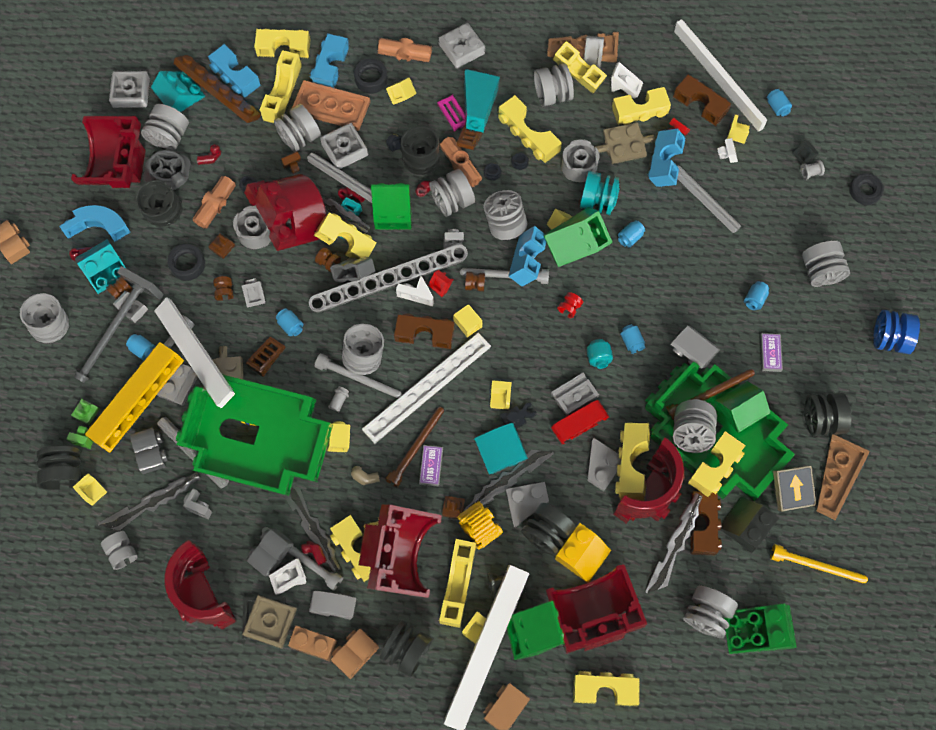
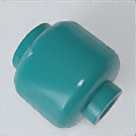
(599, 353)

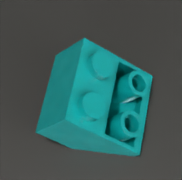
(176, 90)
(100, 265)

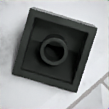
(749, 523)

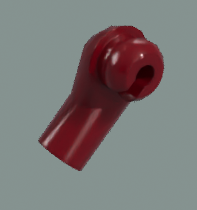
(213, 155)
(423, 188)
(346, 192)
(76, 252)
(314, 549)

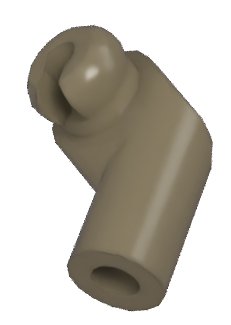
(362, 477)

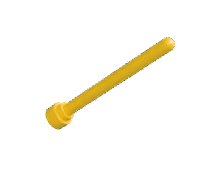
(781, 554)

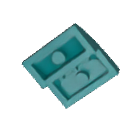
(501, 448)

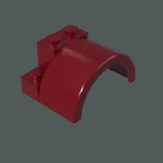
(114, 151)
(286, 199)
(659, 488)
(393, 549)
(192, 593)
(595, 611)

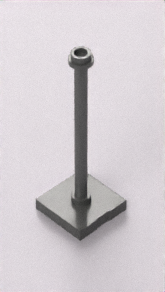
(139, 285)

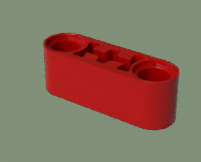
(579, 421)

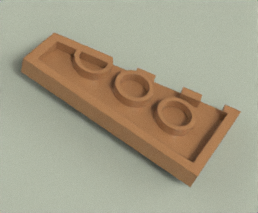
(610, 46)
(840, 473)

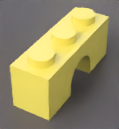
(269, 40)
(589, 76)
(628, 111)
(332, 227)
(727, 451)
(345, 534)
(624, 687)

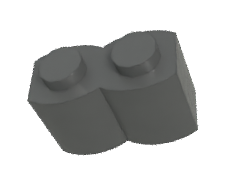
(352, 269)
(148, 450)
(270, 551)

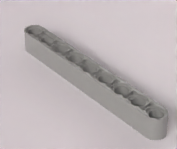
(395, 271)

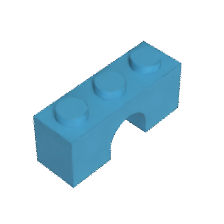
(332, 49)
(242, 81)
(663, 170)
(524, 266)

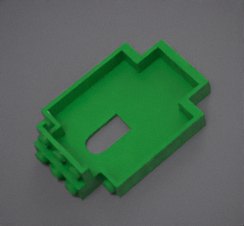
(285, 445)
(761, 448)

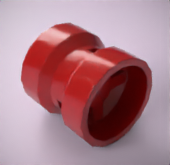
(570, 303)

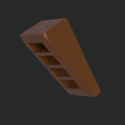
(469, 138)
(261, 370)

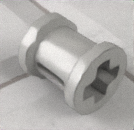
(812, 169)

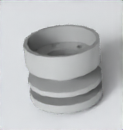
(553, 84)
(165, 127)
(295, 129)
(454, 191)
(505, 214)
(826, 263)
(36, 315)
(362, 349)
(695, 426)
(711, 609)

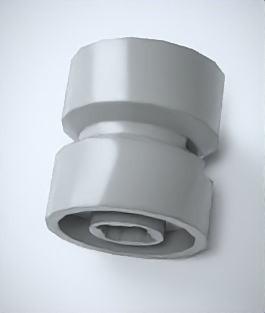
(118, 548)

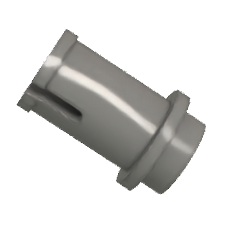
(338, 399)

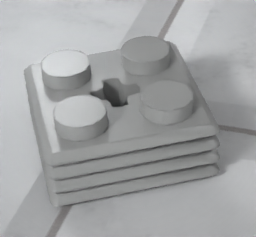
(461, 45)
(129, 89)
(348, 137)

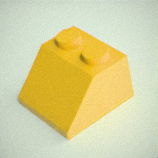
(583, 553)

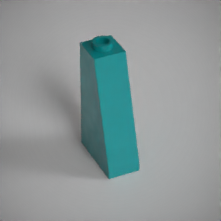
(479, 97)

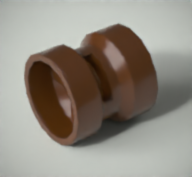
(326, 258)
(475, 281)
(223, 286)
(119, 287)

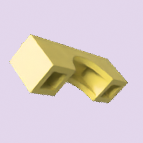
(286, 76)
(543, 144)
(635, 441)
(458, 583)

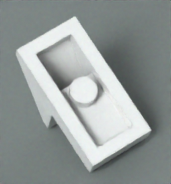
(625, 80)
(420, 294)
(287, 577)

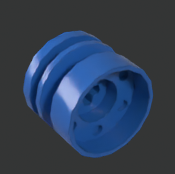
(896, 331)

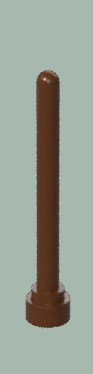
(715, 390)
(396, 475)

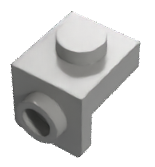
(452, 238)
(136, 310)

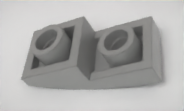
(332, 604)

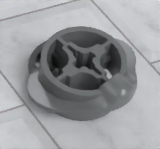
(168, 165)

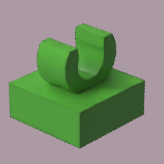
(85, 412)
(80, 438)

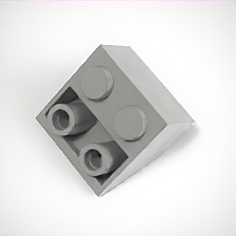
(695, 347)

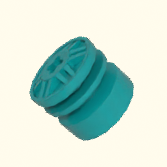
(600, 193)

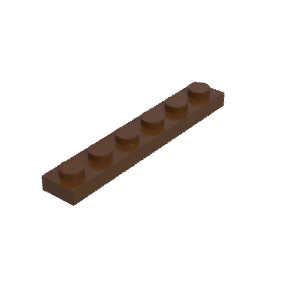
(217, 88)

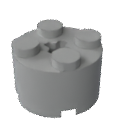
(579, 159)
(251, 228)

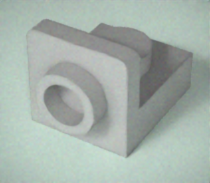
(253, 293)
(199, 508)

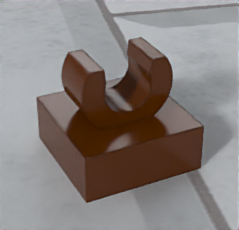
(292, 161)
(221, 246)
(453, 507)

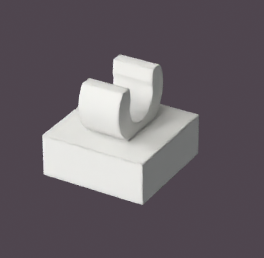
(728, 151)

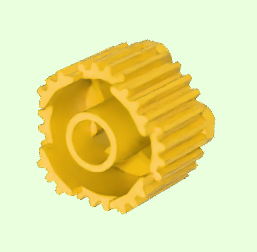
(478, 524)

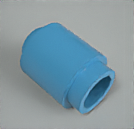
(779, 102)
(631, 233)
(757, 295)
(289, 322)
(633, 338)
(140, 346)

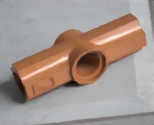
(404, 49)
(455, 154)
(213, 202)

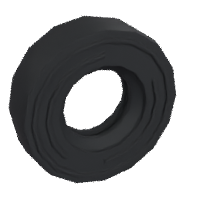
(871, 180)

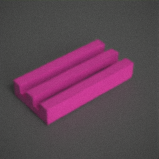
(446, 101)

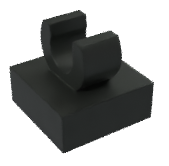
(805, 152)

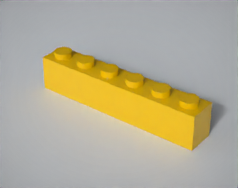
(134, 397)

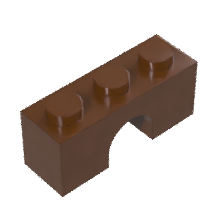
(693, 90)
(409, 326)
(707, 541)

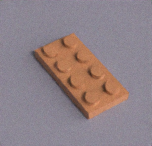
(332, 104)

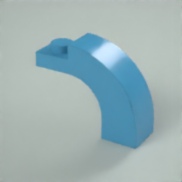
(95, 217)

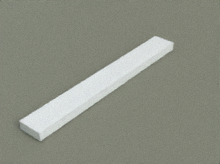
(720, 75)
(194, 353)
(426, 388)
(485, 648)

